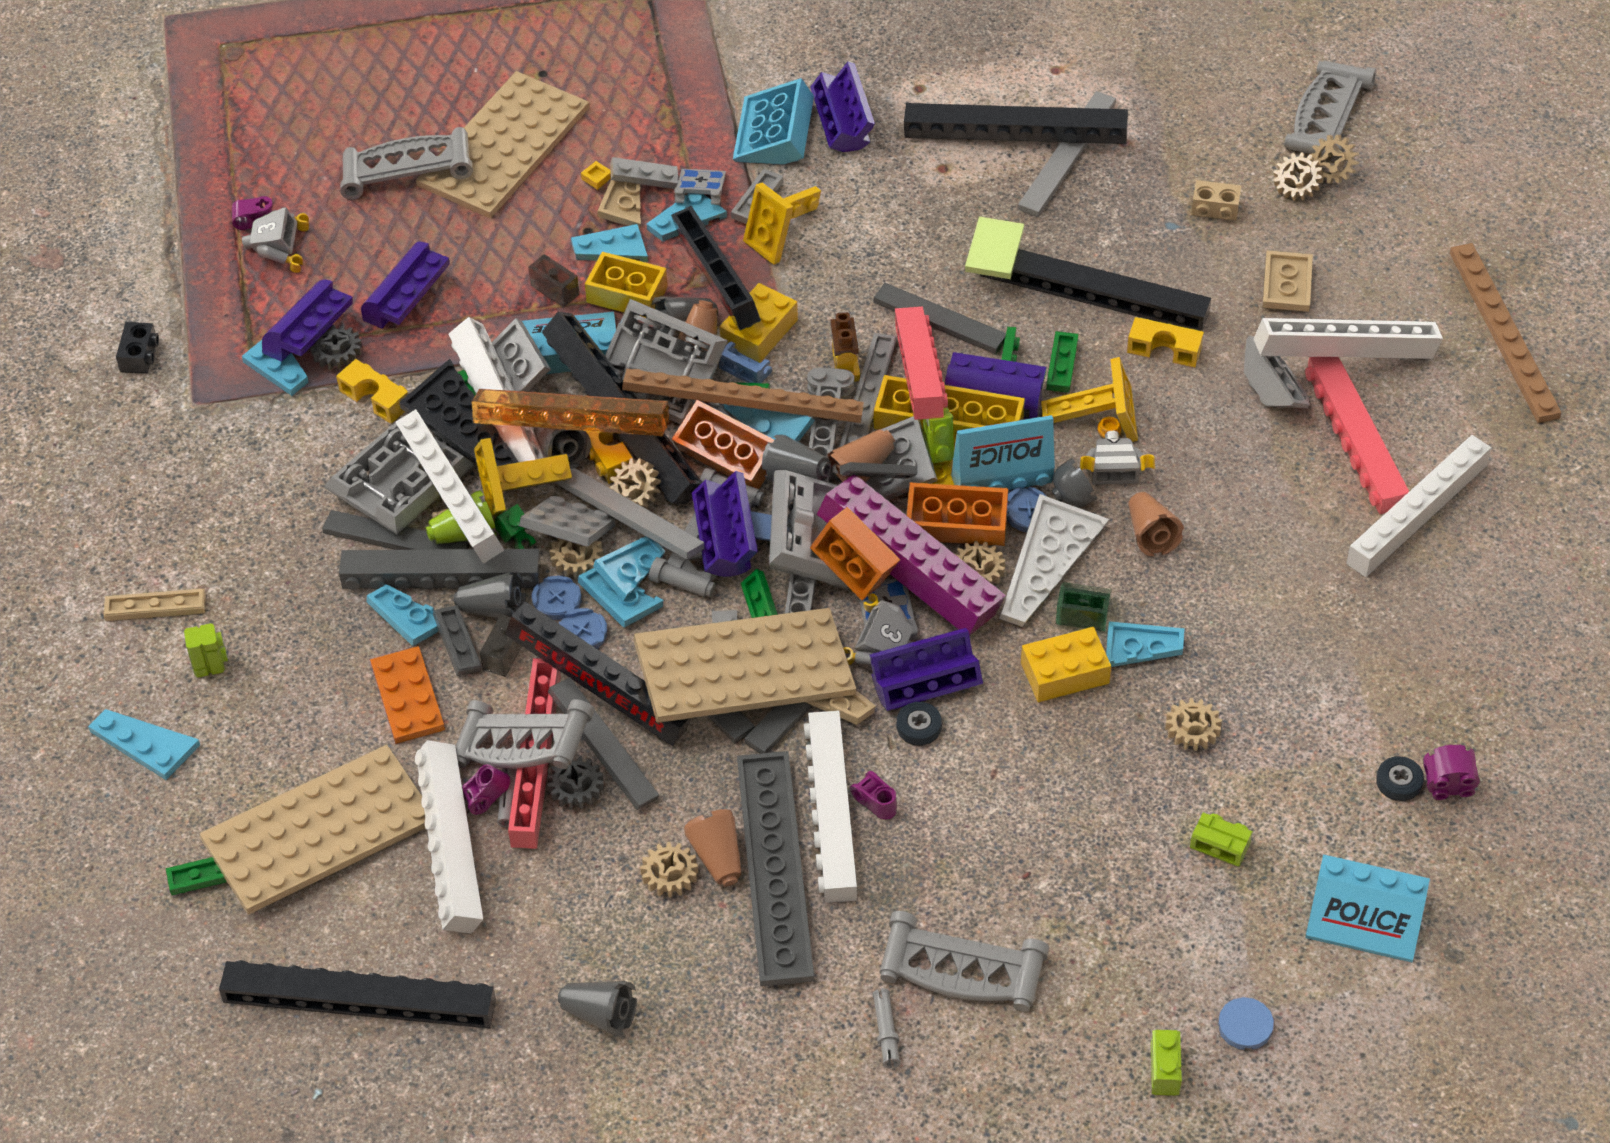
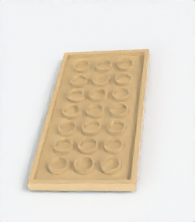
(508, 143)
(743, 664)
(316, 829)

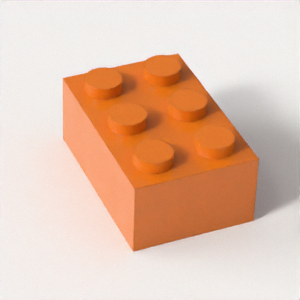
(854, 553)

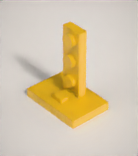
(771, 217)
(1098, 400)
(516, 475)

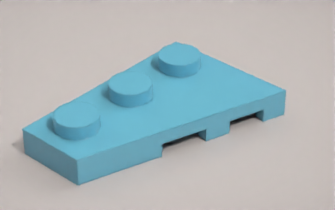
(663, 225)
(619, 241)
(285, 374)
(628, 565)
(624, 612)
(404, 615)
(1139, 643)

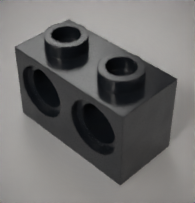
(137, 347)

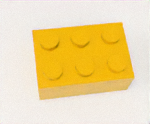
(619, 279)
(777, 316)
(1065, 664)

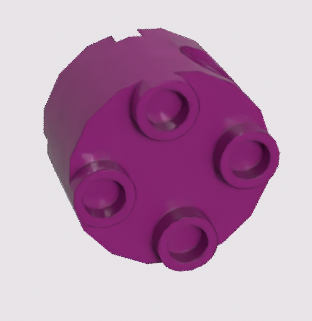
(1451, 771)

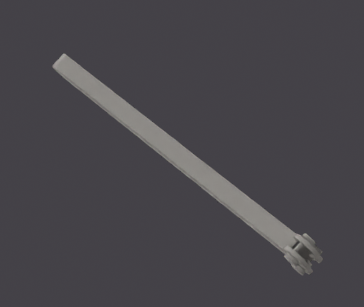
(837, 384)

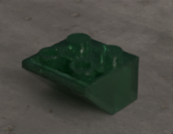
(1083, 606)

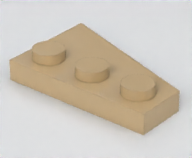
(621, 203)
(851, 708)

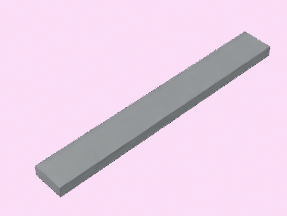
(1058, 166)
(874, 369)
(632, 514)

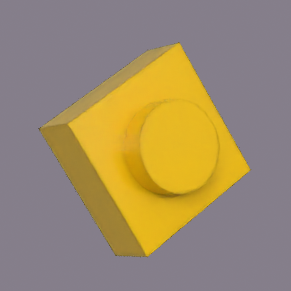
(596, 175)

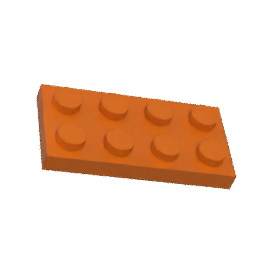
(407, 695)

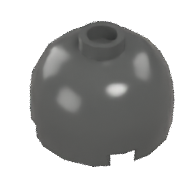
(1072, 485)

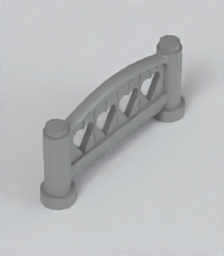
(1351, 81)
(454, 157)
(680, 571)
(482, 722)
(1021, 966)

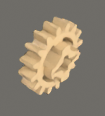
(1332, 150)
(1309, 177)
(635, 473)
(573, 557)
(984, 560)
(1193, 724)
(669, 869)

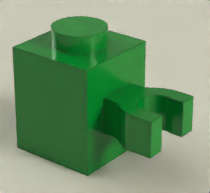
(508, 527)

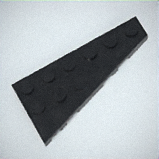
(447, 411)

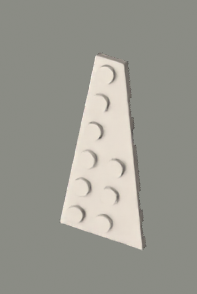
(1050, 548)

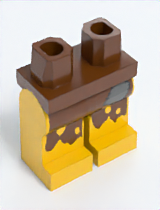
(845, 344)

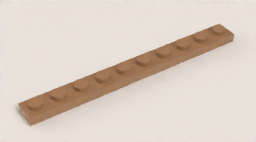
(1505, 333)
(743, 395)

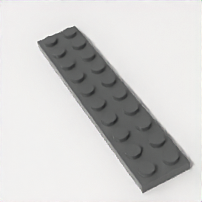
(775, 869)

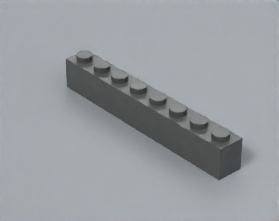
(433, 568)

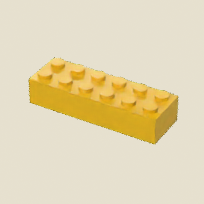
(967, 406)

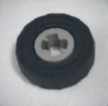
(922, 734)
(1395, 768)

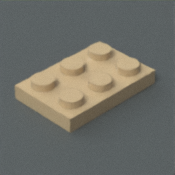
(1287, 281)

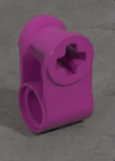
(247, 211)
(485, 787)
(873, 793)

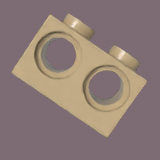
(1216, 200)

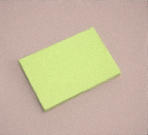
(994, 247)

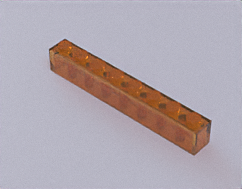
(570, 412)

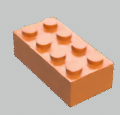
(722, 443)
(960, 512)

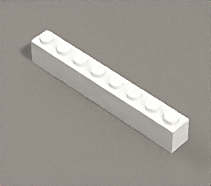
(1347, 338)
(487, 372)
(449, 486)
(1418, 506)
(832, 807)
(448, 837)

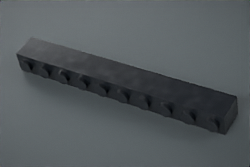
(1016, 123)
(1108, 290)
(602, 380)
(358, 994)

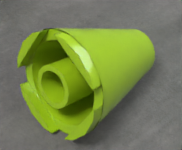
(446, 529)

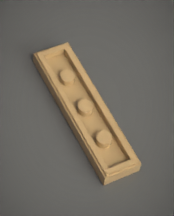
(154, 604)

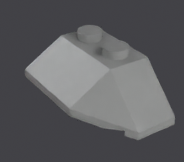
(1273, 379)

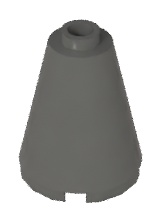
(676, 307)
(563, 441)
(793, 456)
(492, 596)
(602, 1004)

